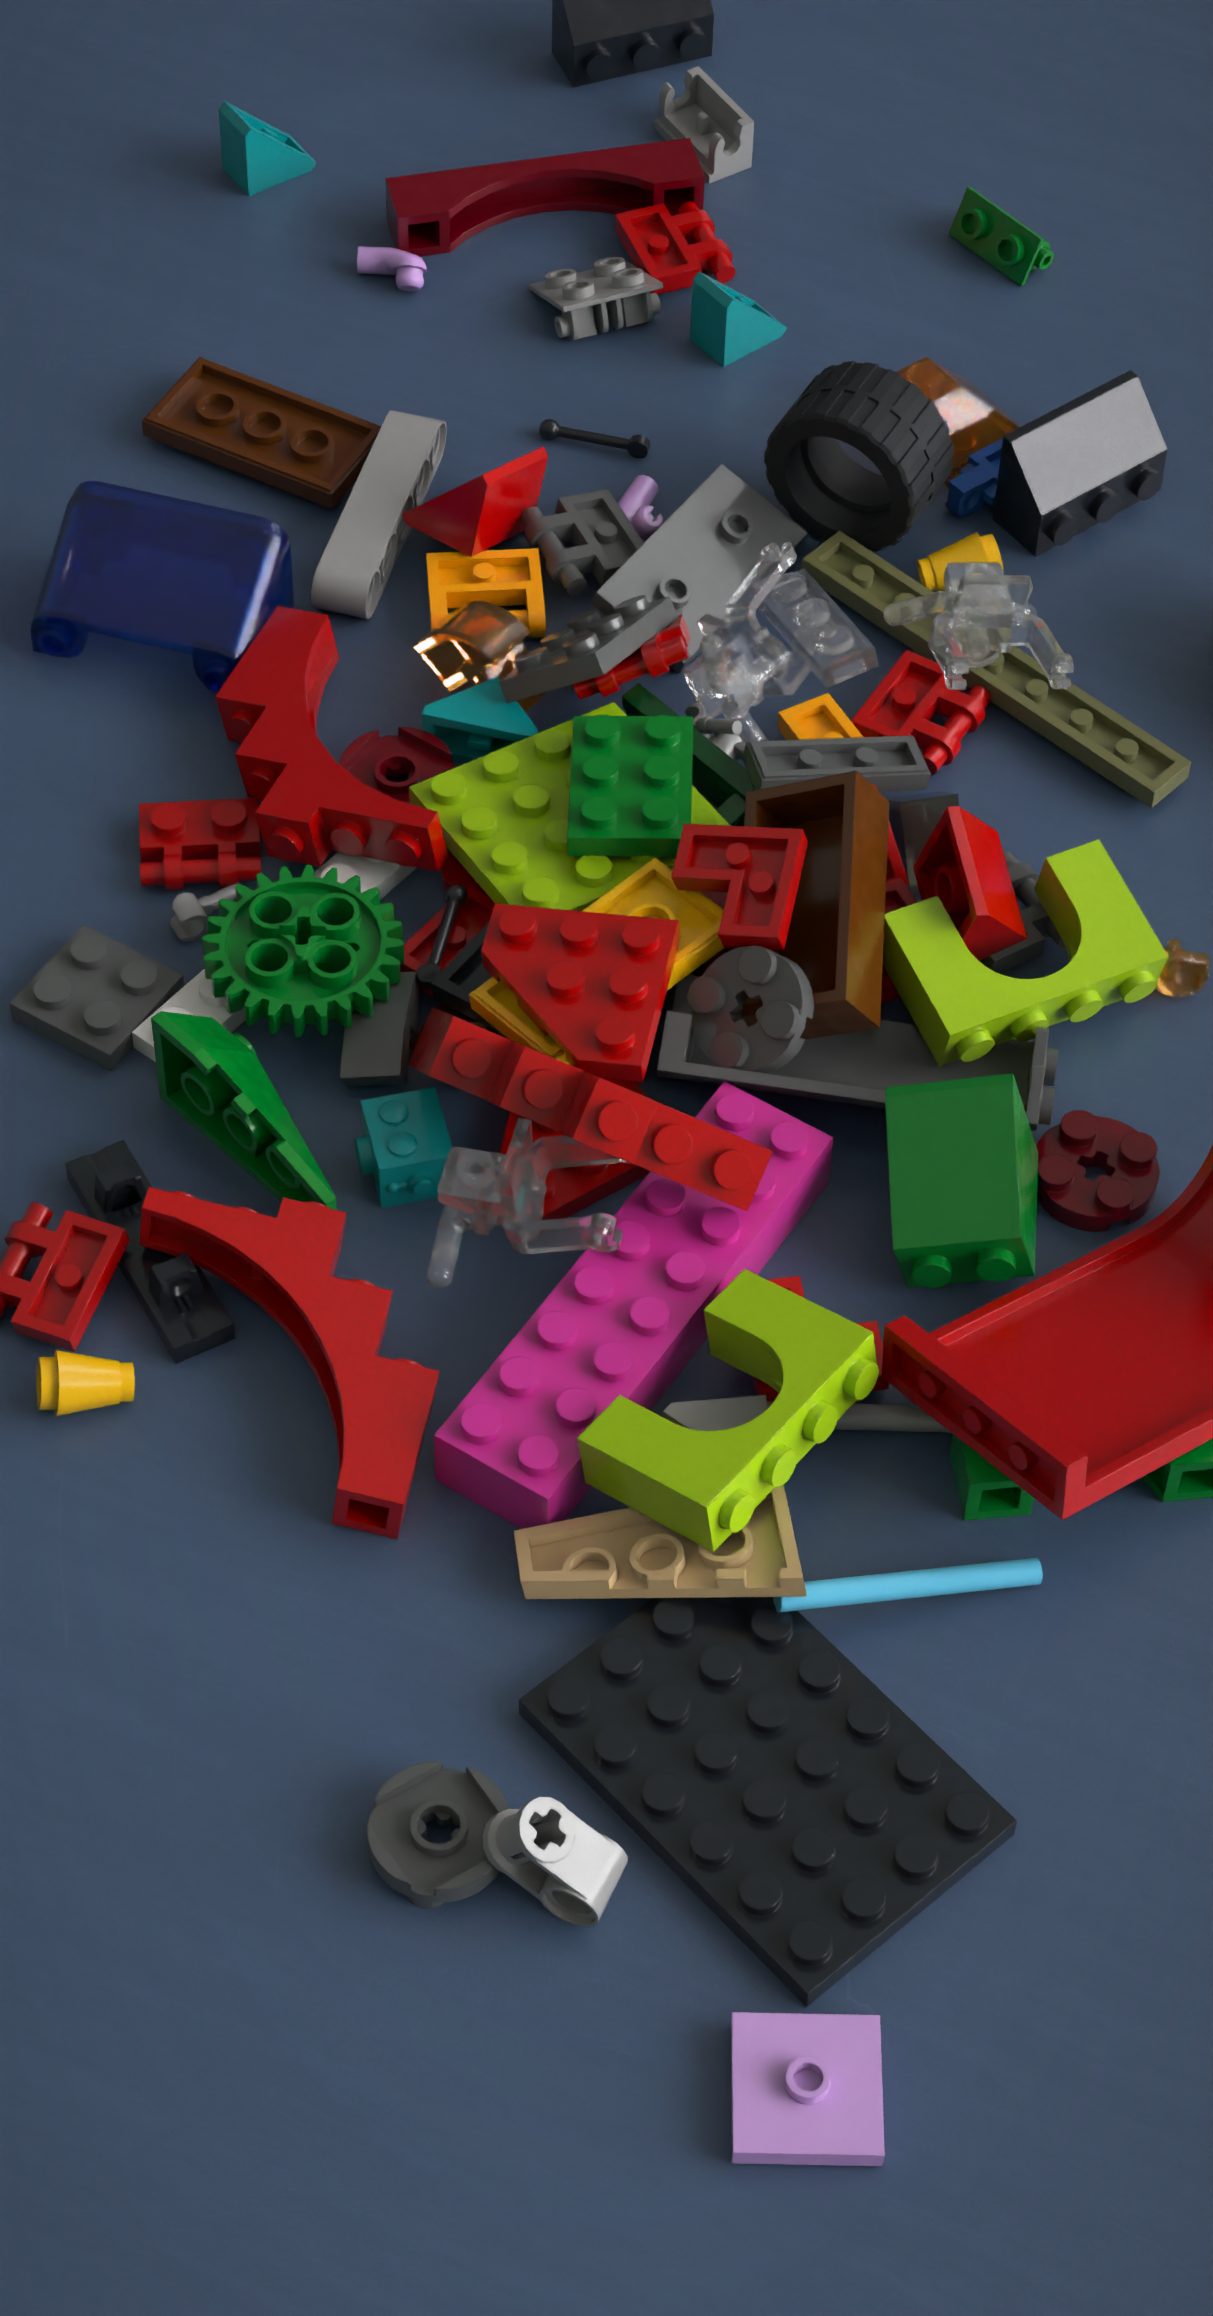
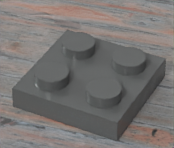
(95, 996)

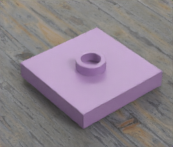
(806, 2089)

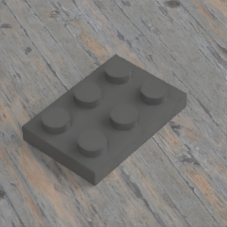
(587, 647)

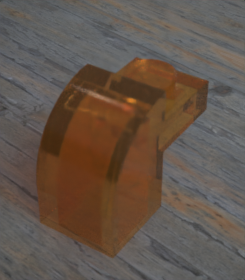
(475, 644)

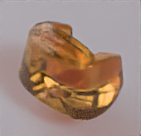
(1183, 971)

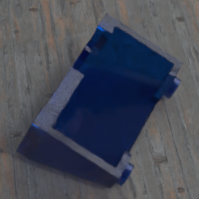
(162, 577)

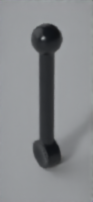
(637, 445)
(455, 897)

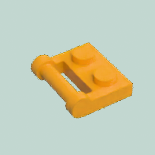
(490, 576)

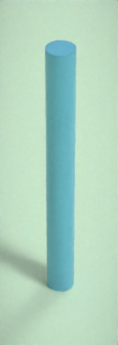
(914, 1584)

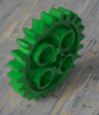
(303, 950)

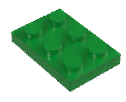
(629, 785)

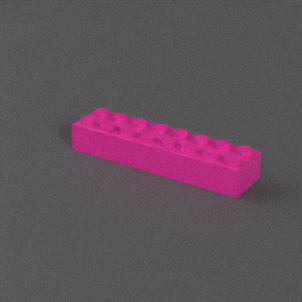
(624, 1320)

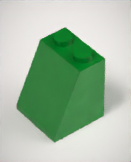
(961, 1181)

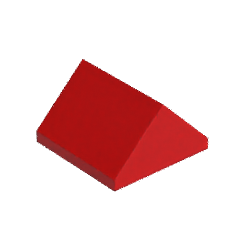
(484, 507)
(971, 877)

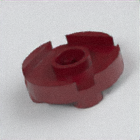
(409, 752)
(1103, 1143)

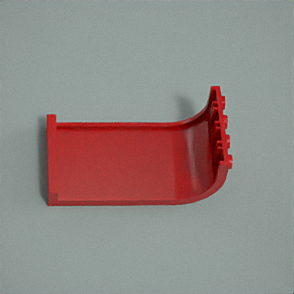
(1083, 1368)

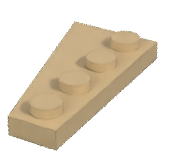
(638, 1557)

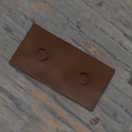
(263, 432)

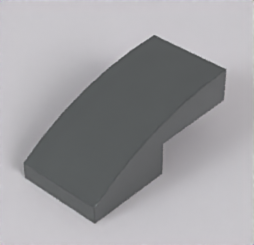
(378, 1046)

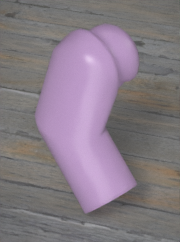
(393, 261)
(637, 508)

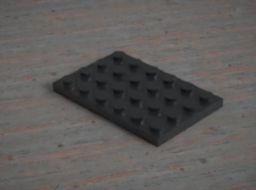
(768, 1778)

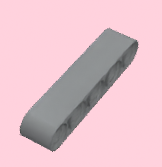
(372, 524)

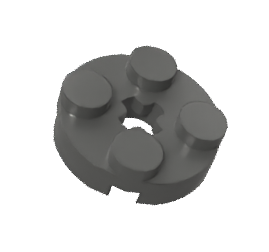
(719, 1001)
(397, 1831)

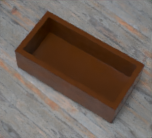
(839, 898)

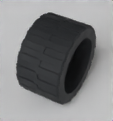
(885, 422)

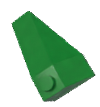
(230, 1100)

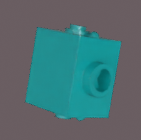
(403, 1145)

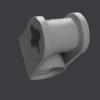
(557, 1860)

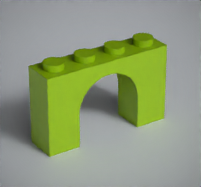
(971, 1009)
(715, 1479)

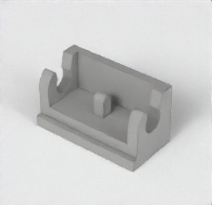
(711, 120)

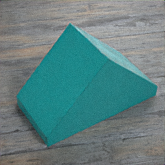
(258, 153)
(728, 322)
(477, 721)

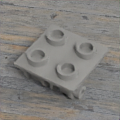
(585, 294)

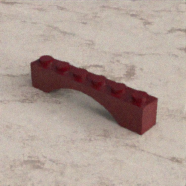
(446, 207)

